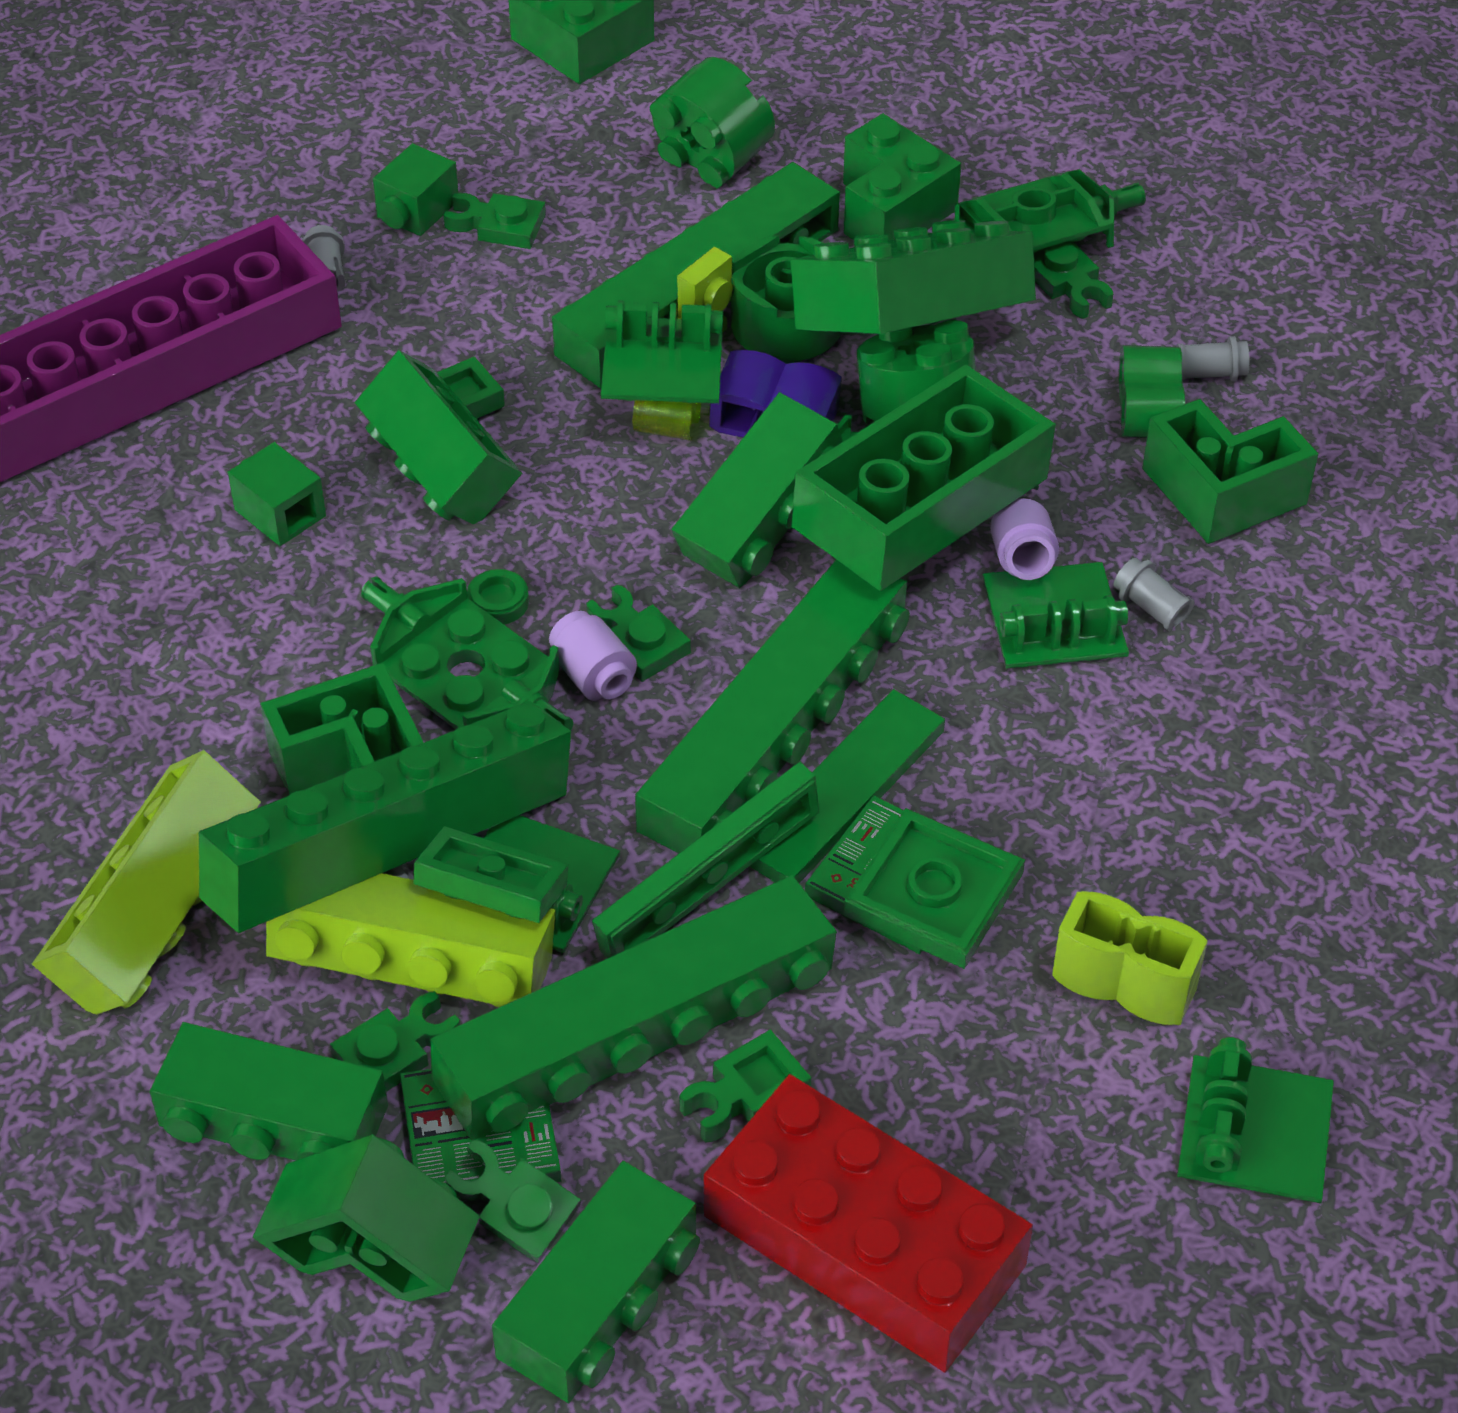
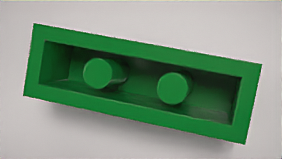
(436, 440)
(751, 495)
(263, 1095)
(597, 1283)

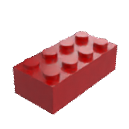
(867, 1221)

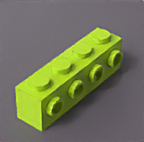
(141, 889)
(417, 940)

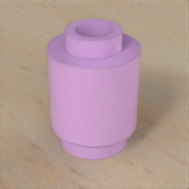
(1025, 539)
(593, 656)

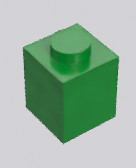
(415, 189)
(277, 493)

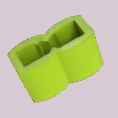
(1131, 958)

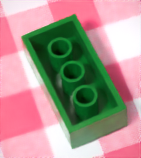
(912, 278)
(922, 476)

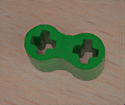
(1148, 385)

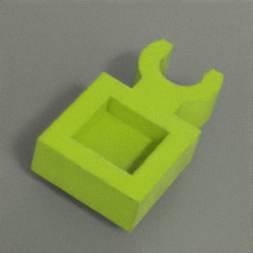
(707, 282)

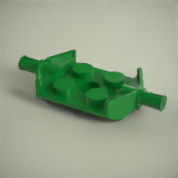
(1054, 208)
(440, 628)

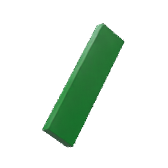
(847, 779)
(709, 862)

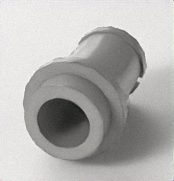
(329, 248)
(1215, 359)
(1152, 593)

